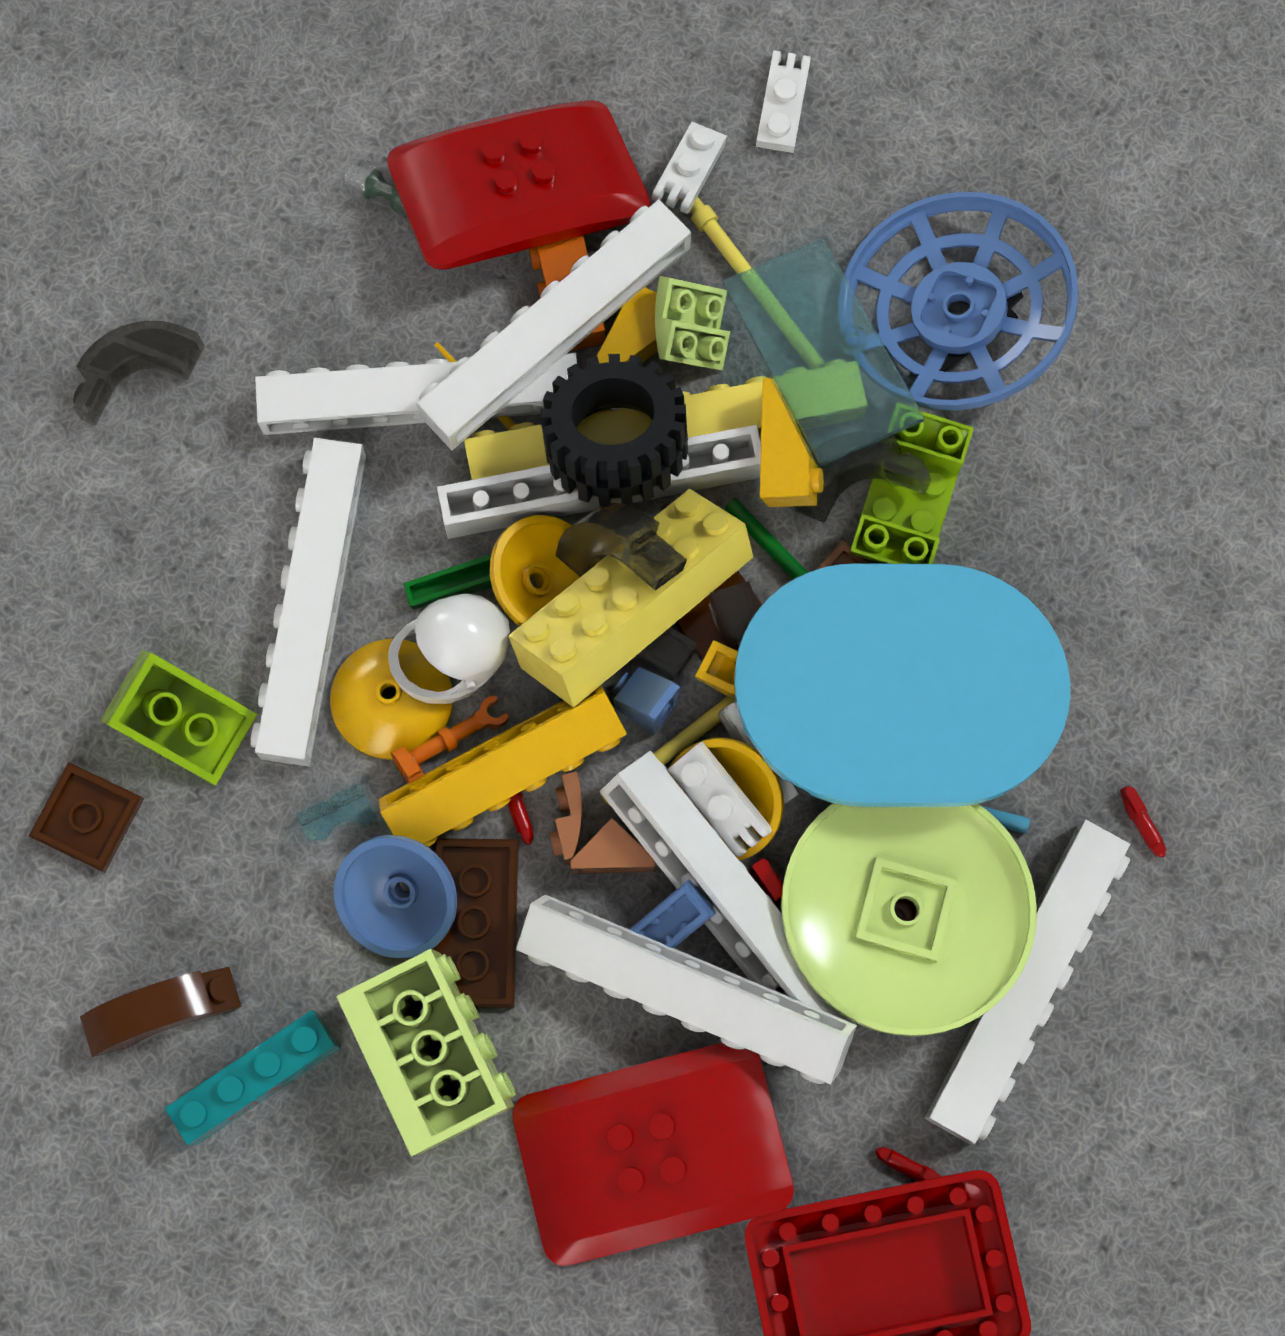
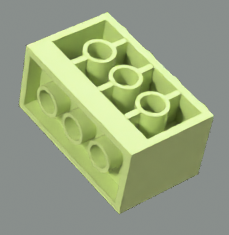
(398, 1055)

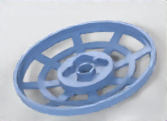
(970, 284)

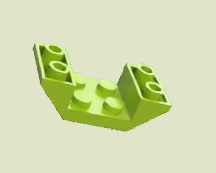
(903, 523)

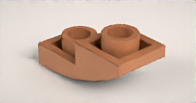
(568, 833)

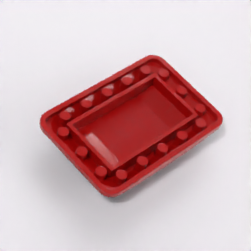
(516, 182)
(652, 1153)
(891, 1263)

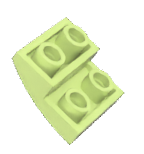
(690, 323)

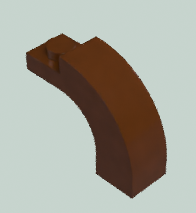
(159, 1008)

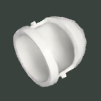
(461, 639)

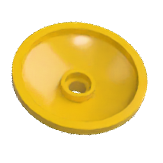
(525, 552)
(380, 724)
(753, 778)

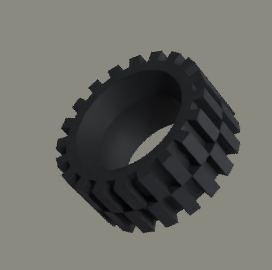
(618, 468)

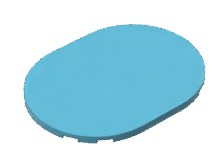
(902, 685)

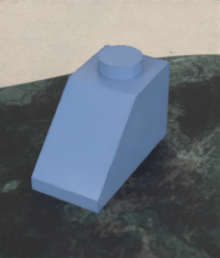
(646, 698)

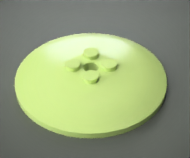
(921, 973)

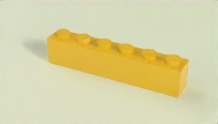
(501, 768)

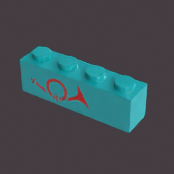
(252, 1078)

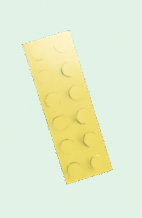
(615, 614)

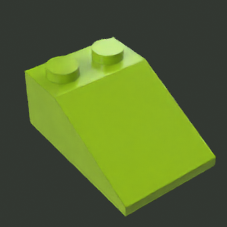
(178, 717)

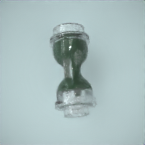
(368, 182)

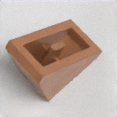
(612, 852)

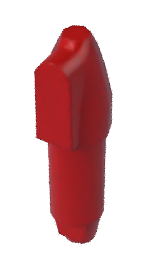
(1138, 813)
(520, 818)
(905, 1165)

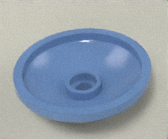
(378, 909)

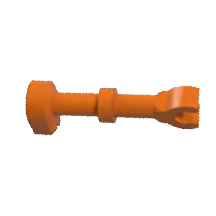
(446, 739)

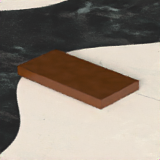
(485, 919)

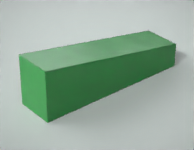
(456, 580)

